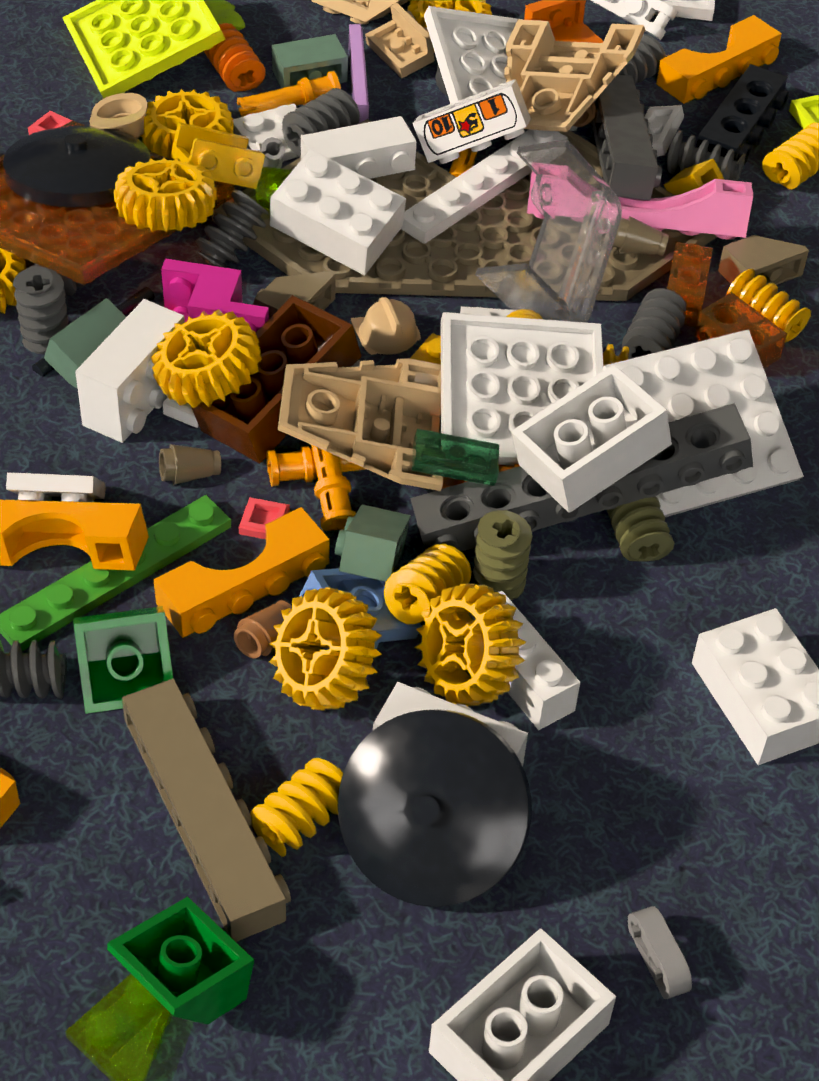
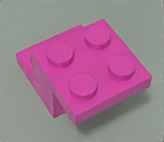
(200, 287)

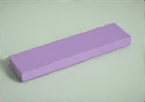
(358, 70)

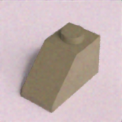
(768, 257)
(311, 287)

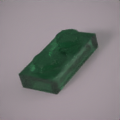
(455, 457)

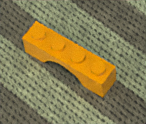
(693, 73)
(106, 531)
(200, 596)

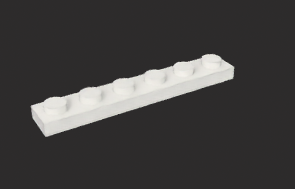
(472, 188)

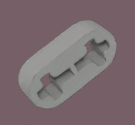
(660, 952)

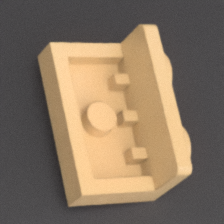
(402, 43)

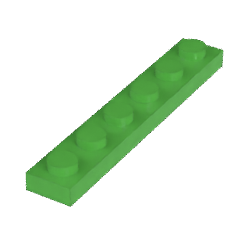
(89, 587)

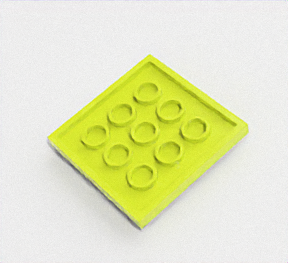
(139, 38)

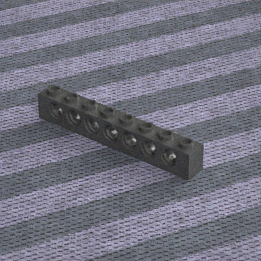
(700, 450)

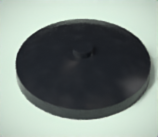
(71, 165)
(434, 807)

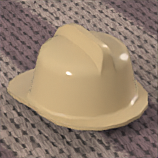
(120, 112)
(387, 327)

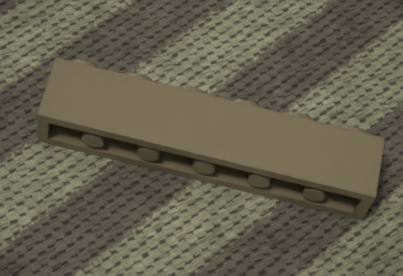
(205, 811)

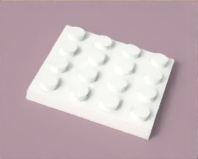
(469, 49)
(509, 371)
(709, 377)

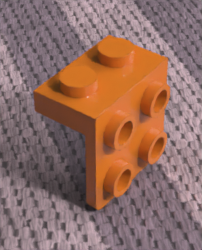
(564, 18)

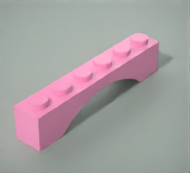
(714, 208)

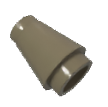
(639, 238)
(188, 463)

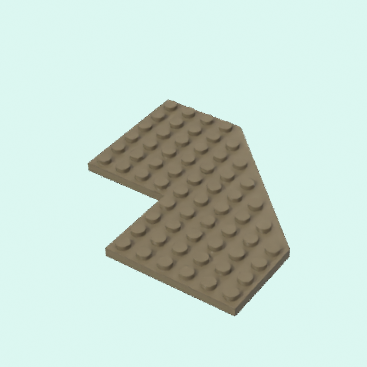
(447, 264)

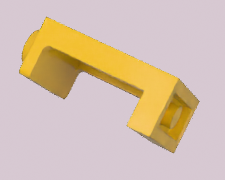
(219, 153)

